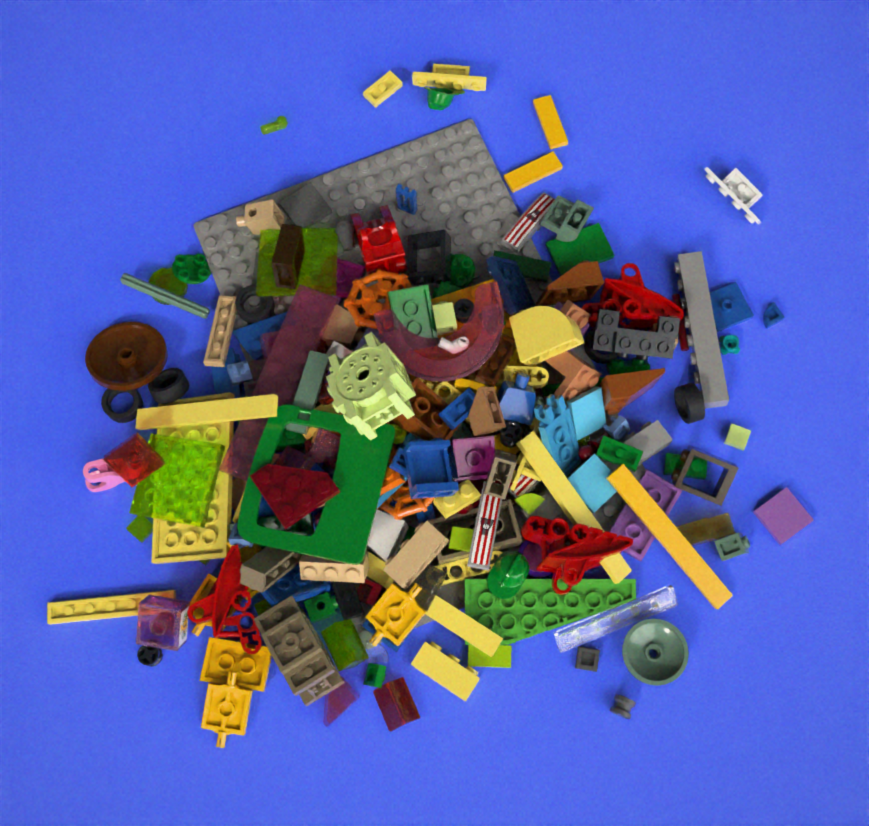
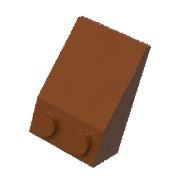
(575, 285)
(624, 388)
(426, 421)

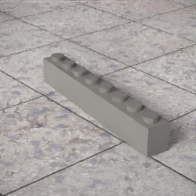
(702, 329)
(650, 440)

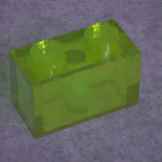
(344, 645)

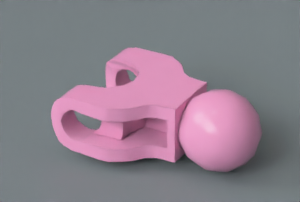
(104, 474)

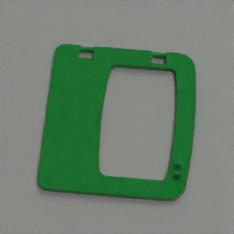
(348, 516)

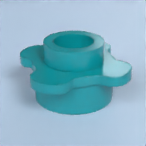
(729, 339)

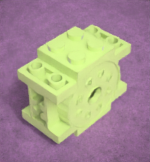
(370, 386)

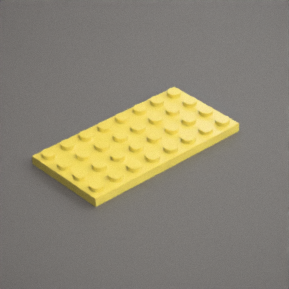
(185, 543)

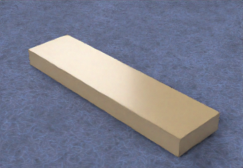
(221, 332)

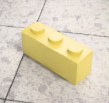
(446, 670)

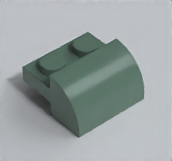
(566, 218)

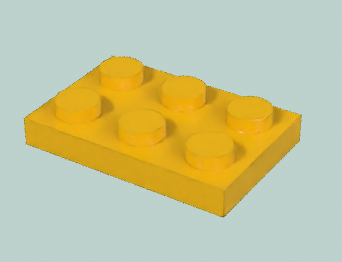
(229, 656)

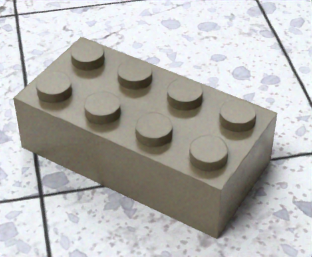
(506, 534)

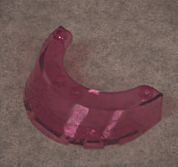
(427, 360)

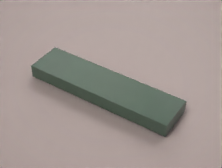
(309, 387)

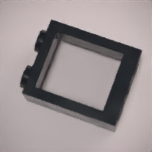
(429, 240)

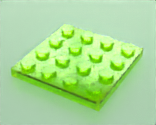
(317, 268)
(184, 485)

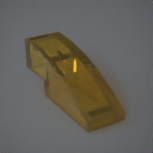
(708, 529)

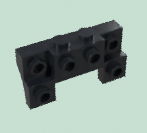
(637, 342)

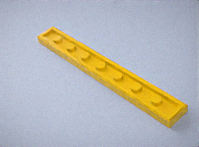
(669, 536)

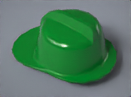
(441, 97)
(508, 574)

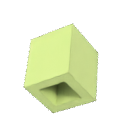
(444, 317)

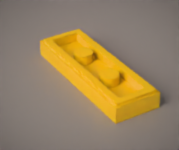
(550, 122)
(533, 172)

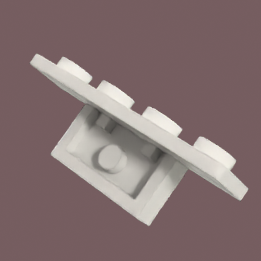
(739, 189)

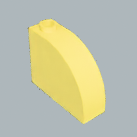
(543, 333)

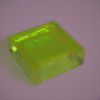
(140, 528)

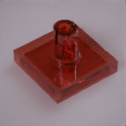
(134, 459)

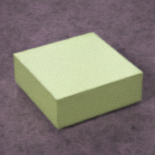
(737, 437)

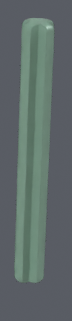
(165, 295)

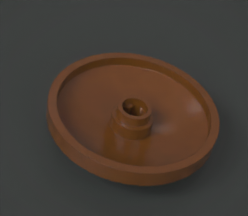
(126, 356)

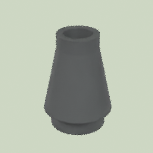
(346, 235)

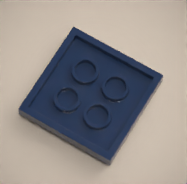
(511, 284)

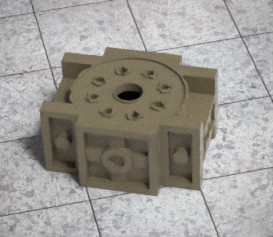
(298, 651)

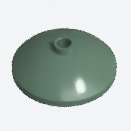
(669, 647)

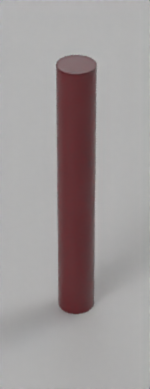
(682, 330)

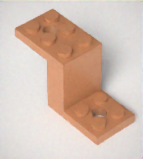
(578, 373)

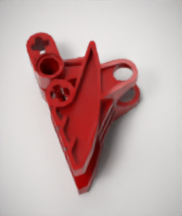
(380, 243)
(633, 302)
(572, 560)
(222, 598)

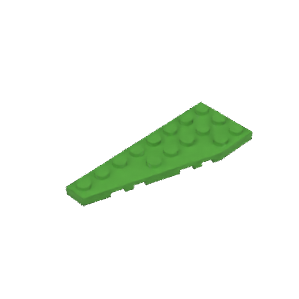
(539, 607)

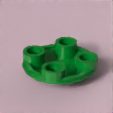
(191, 268)
(462, 270)

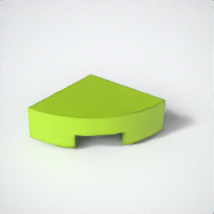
(529, 502)

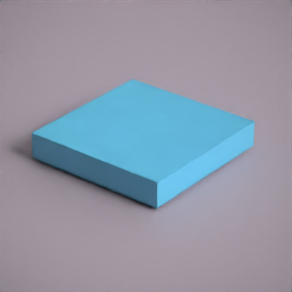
(587, 412)
(592, 484)

